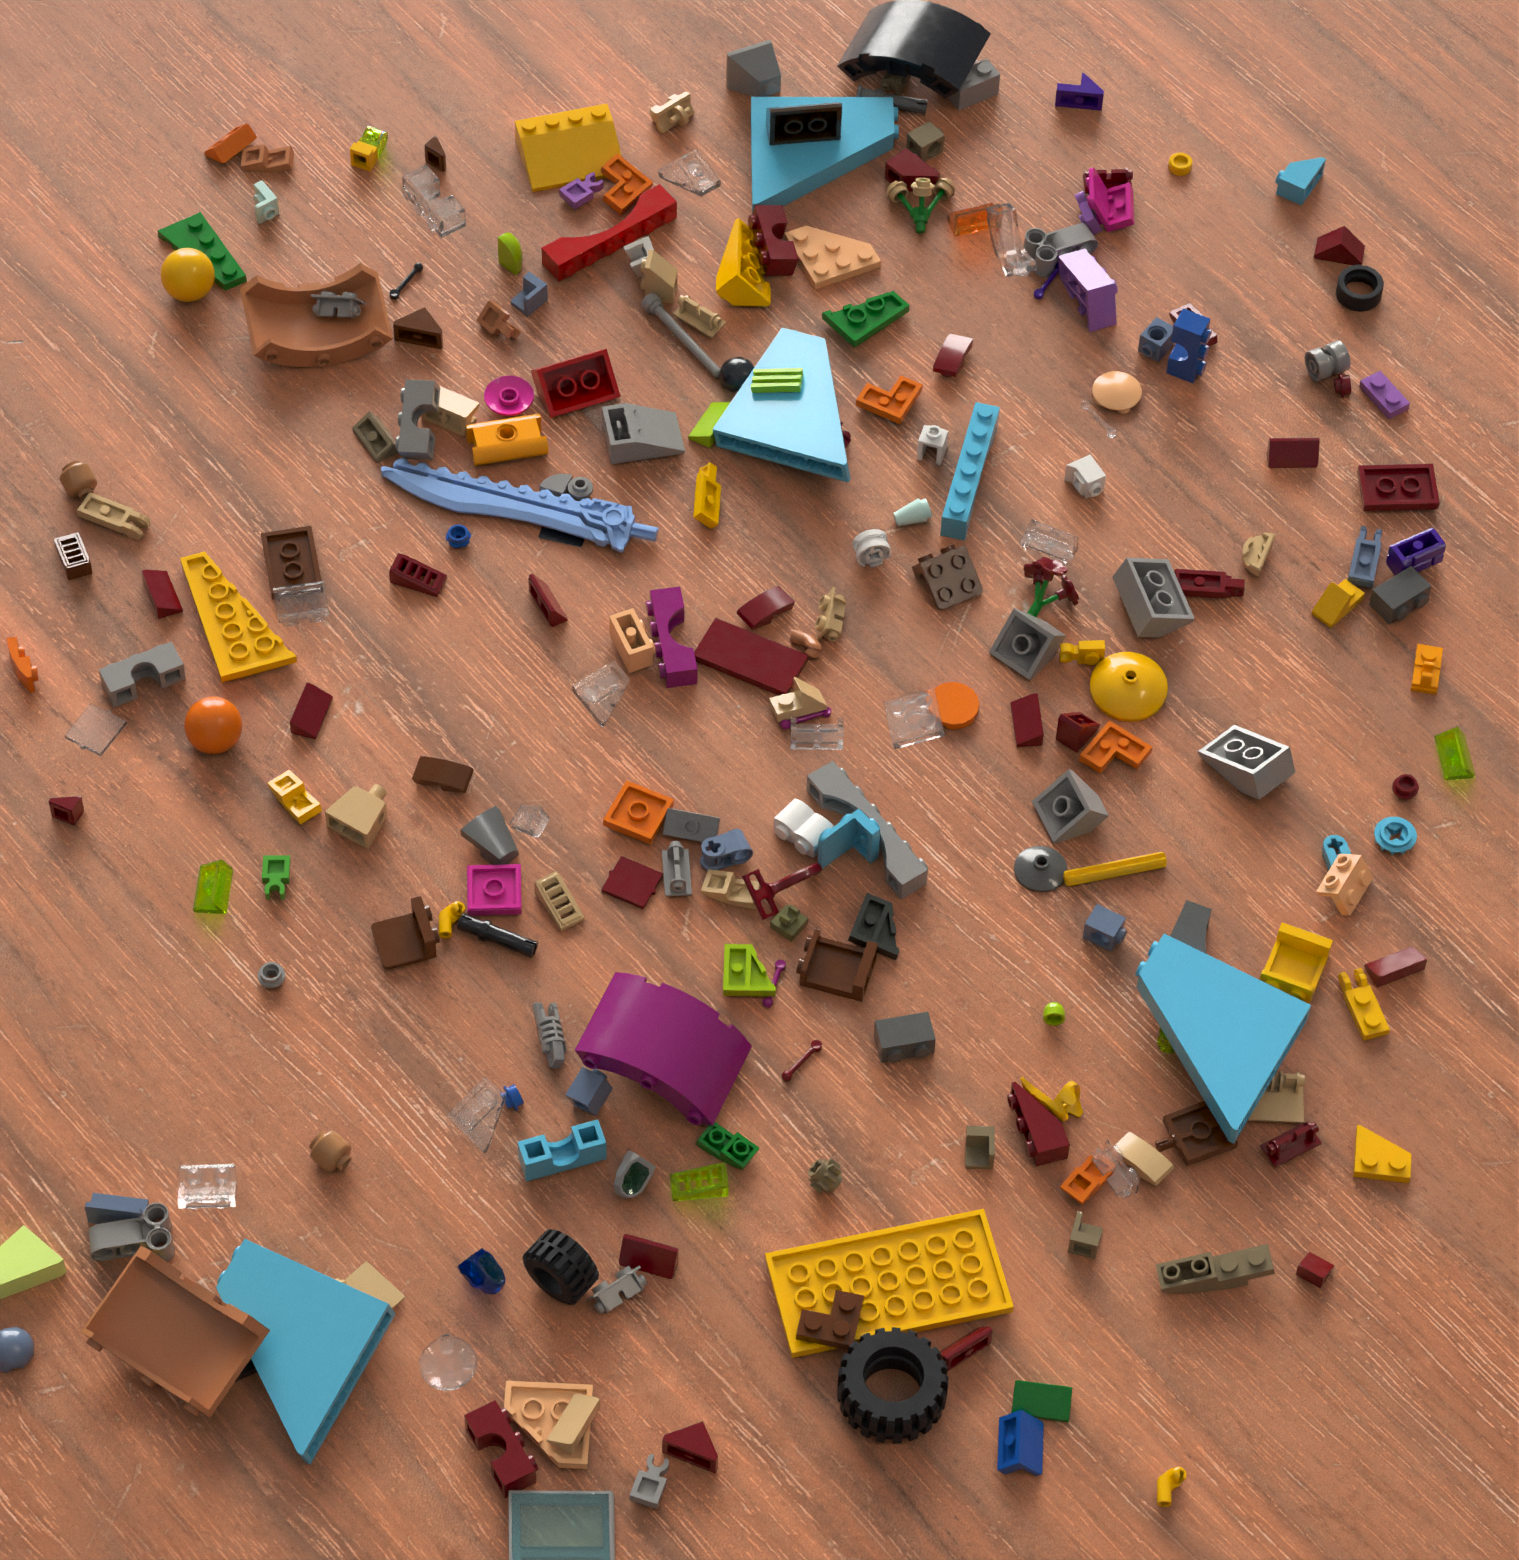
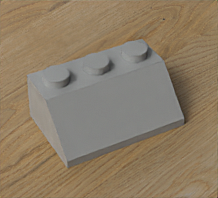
(1152, 596)

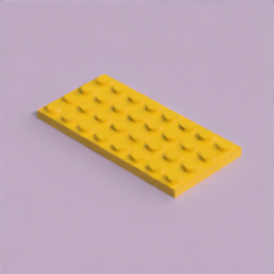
(908, 1273)

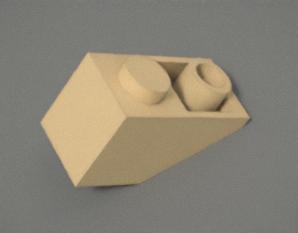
(659, 277)

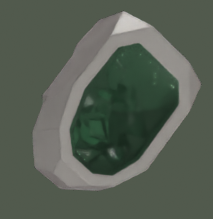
(632, 1175)

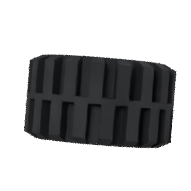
(560, 1266)

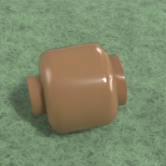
(78, 479)
(330, 1151)

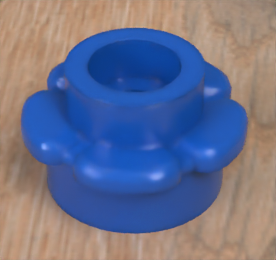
(458, 531)
(513, 1097)

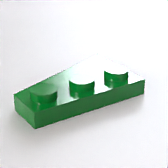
(866, 319)

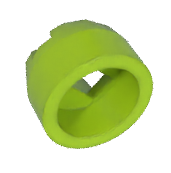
(1054, 1014)

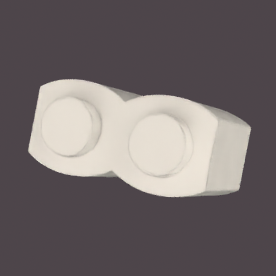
(801, 826)

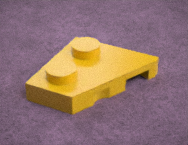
(1379, 1158)

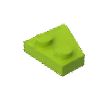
(745, 973)

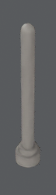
(653, 305)

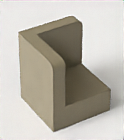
(980, 1147)
(1084, 1238)

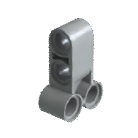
(1047, 247)
(126, 1236)

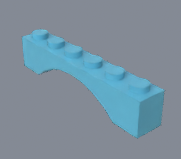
(969, 469)

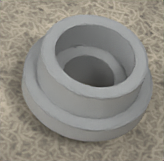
(580, 493)
(268, 969)

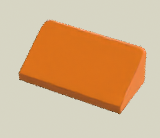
(231, 143)

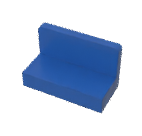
(1020, 1443)

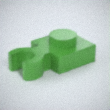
(276, 874)

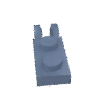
(1365, 559)

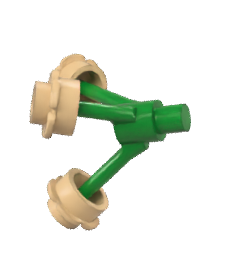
(898, 192)

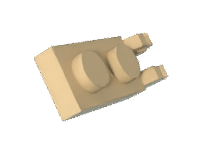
(113, 515)

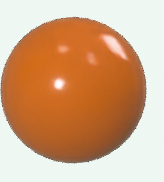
(213, 725)

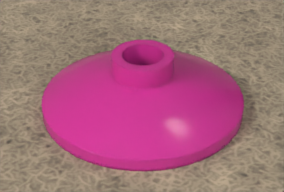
(509, 388)

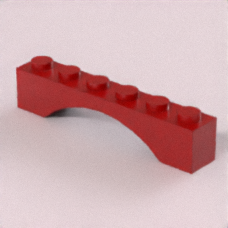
(571, 254)

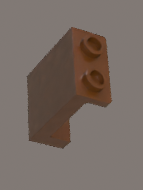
(837, 966)

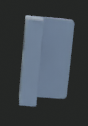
(112, 1208)

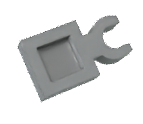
(650, 1485)

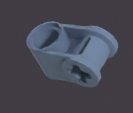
(727, 848)

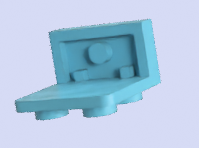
(852, 831)

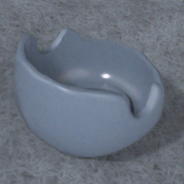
(15, 1348)

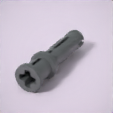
(903, 103)

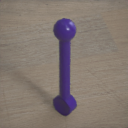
(1038, 293)

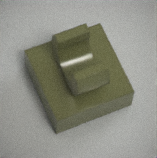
(789, 922)

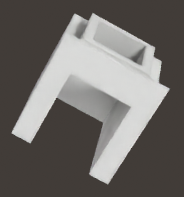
(637, 251)
(933, 437)
(1086, 476)

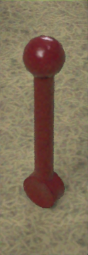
(816, 1046)

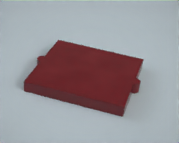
(632, 882)

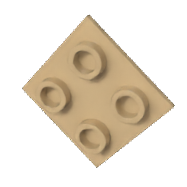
(1282, 1100)
(371, 1282)

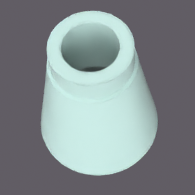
(913, 513)

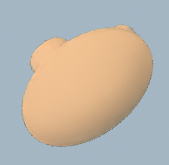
(1116, 391)

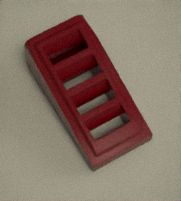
(410, 565)

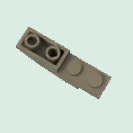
(1215, 1273)

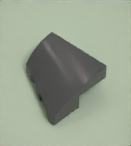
(491, 837)

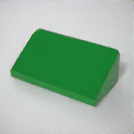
(1042, 1400)

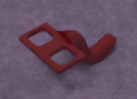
(769, 890)

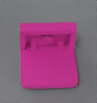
(1112, 206)

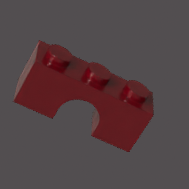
(768, 227)
(491, 1427)

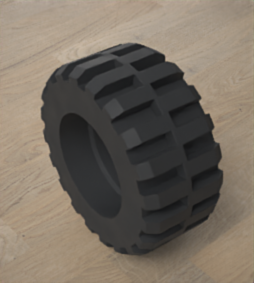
(899, 1352)

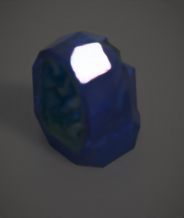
(483, 1272)

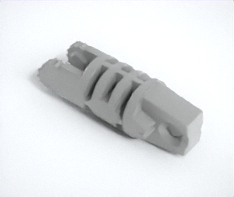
(550, 1033)

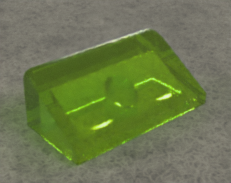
(1454, 754)
(213, 888)

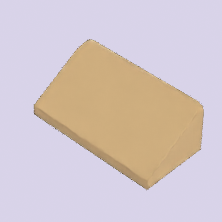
(574, 1422)

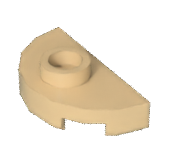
(1256, 552)

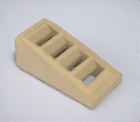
(551, 886)

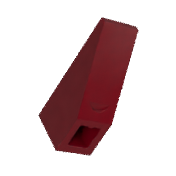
(1042, 1130)

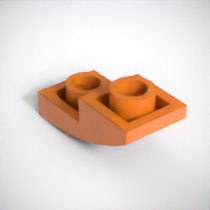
(22, 664)

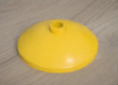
(1127, 698)

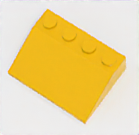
(566, 145)

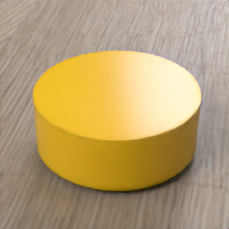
(1180, 164)

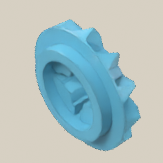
(1393, 826)

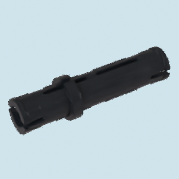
(487, 931)

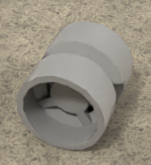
(1327, 360)

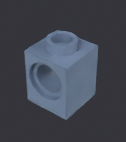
(1156, 339)
(1104, 928)

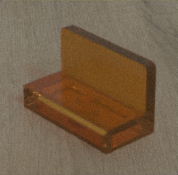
(969, 219)

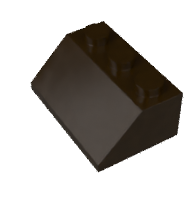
(804, 123)

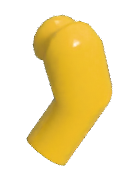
(448, 917)
(1167, 1483)

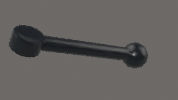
(394, 293)

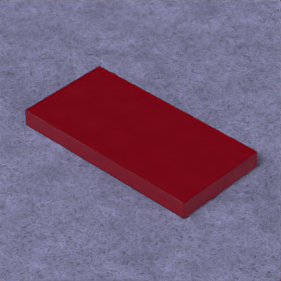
(750, 657)

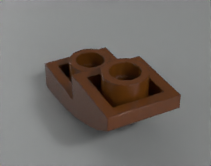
(443, 773)

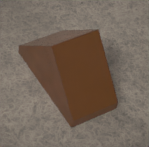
(419, 329)

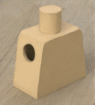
(358, 814)

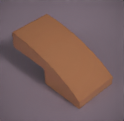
(263, 160)

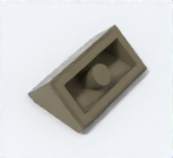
(375, 437)

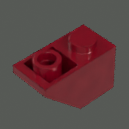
(907, 168)

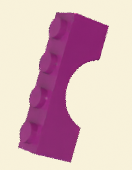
(677, 661)

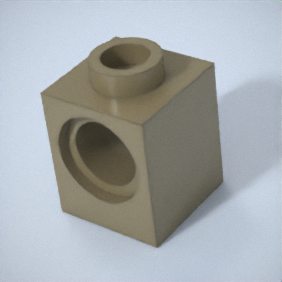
(925, 141)

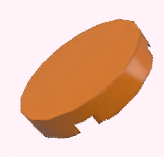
(957, 704)

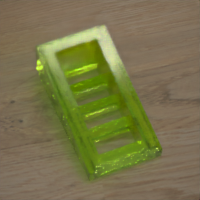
(706, 1172)

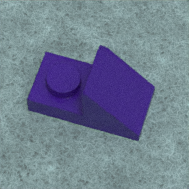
(1082, 96)

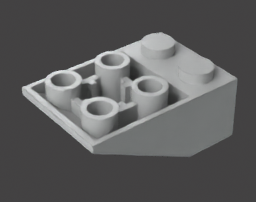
(640, 433)

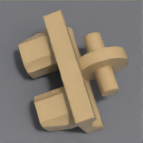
(673, 112)

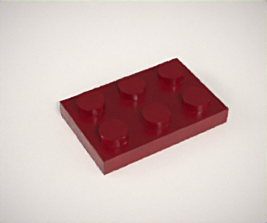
(1398, 487)

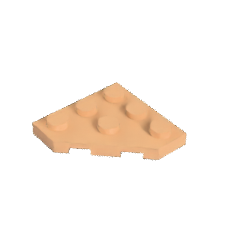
(831, 257)
(536, 1410)

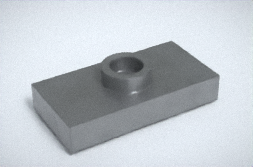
(690, 825)

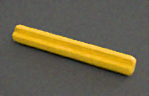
(1114, 869)

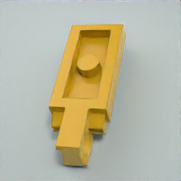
(707, 496)

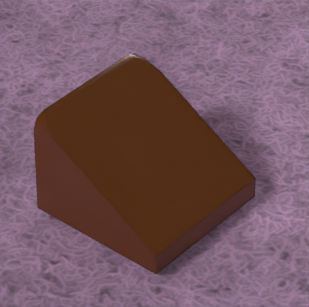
(435, 154)

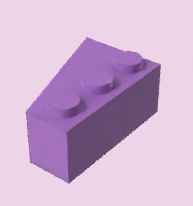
(1091, 287)

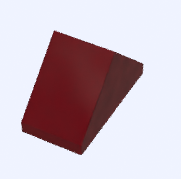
(1340, 247)
(1075, 729)
(692, 1446)

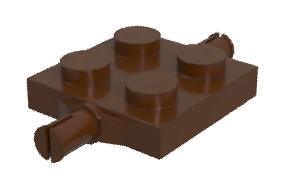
(1194, 1134)

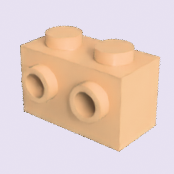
(631, 640)

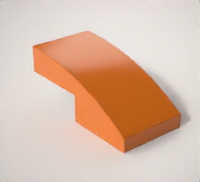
(1084, 1181)

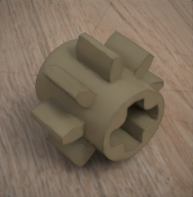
(825, 1175)

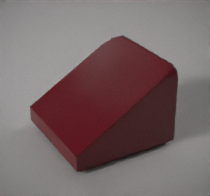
(67, 808)
(1314, 1269)

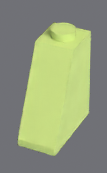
(27, 1263)

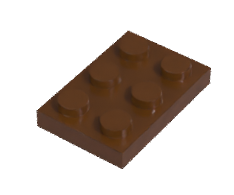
(290, 557)

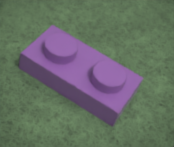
(1384, 394)

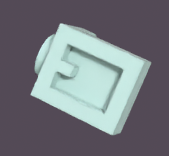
(266, 203)

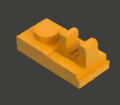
(1426, 669)

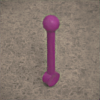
(785, 724)
(780, 965)

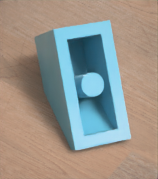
(1300, 179)

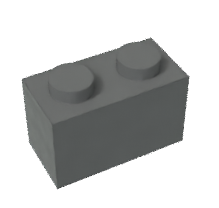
(1400, 595)
(904, 1037)

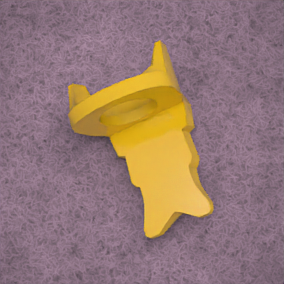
(1065, 1102)

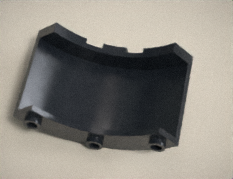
(916, 41)

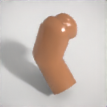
(808, 640)

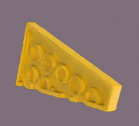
(233, 627)

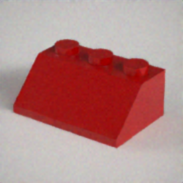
(576, 383)

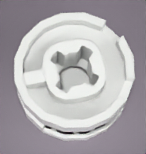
(871, 547)

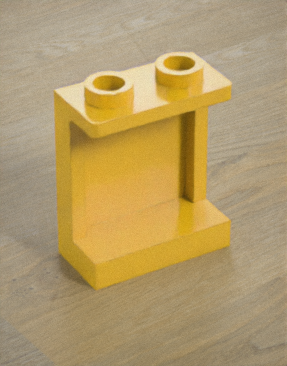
(1297, 962)

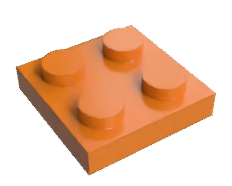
(638, 812)

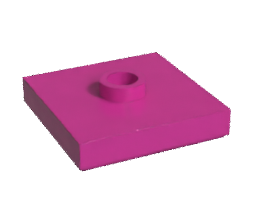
(494, 889)

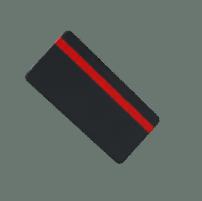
(561, 537)

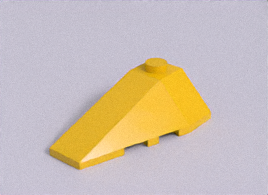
(740, 274)

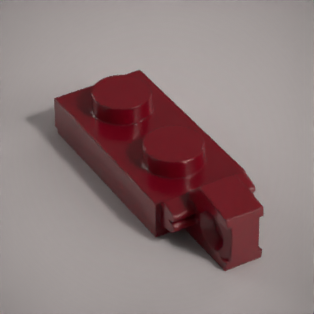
(1209, 584)

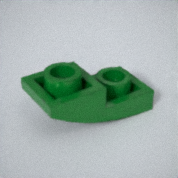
(725, 1146)

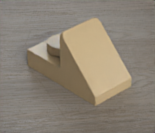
(801, 702)

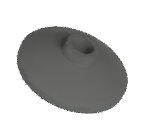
(1039, 877)

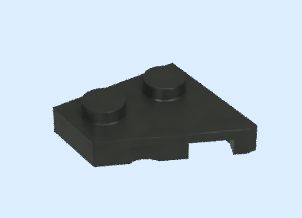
(876, 925)

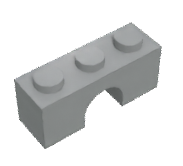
(417, 398)
(158, 663)

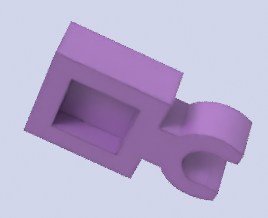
(579, 192)
(1088, 216)

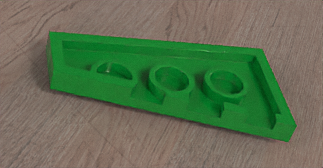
(198, 234)

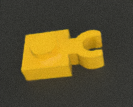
(1085, 652)

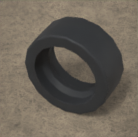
(1363, 274)

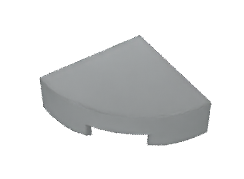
(556, 484)

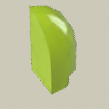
(510, 253)

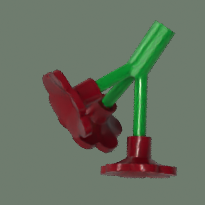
(1045, 570)

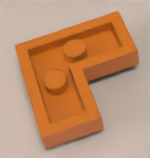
(628, 182)
(892, 404)
(1112, 743)

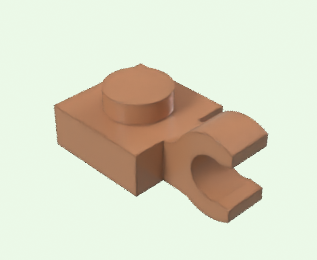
(495, 319)

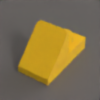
(1337, 602)

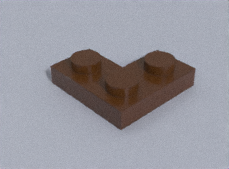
(835, 1329)

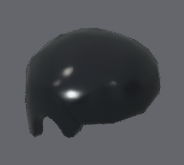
(735, 372)

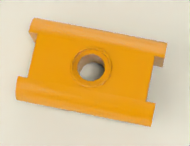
(506, 439)

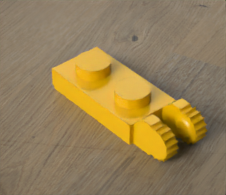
(1363, 1006)

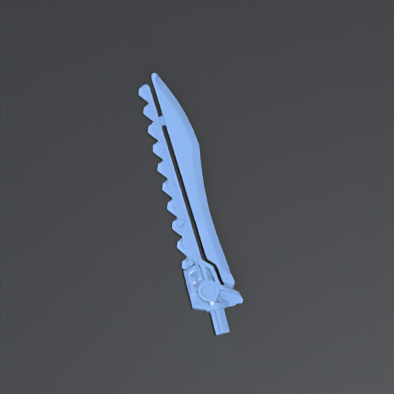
(589, 519)

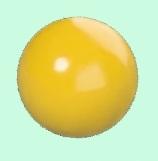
(187, 274)

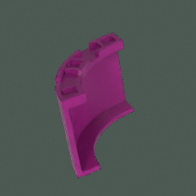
(665, 1045)

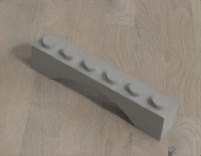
(835, 792)

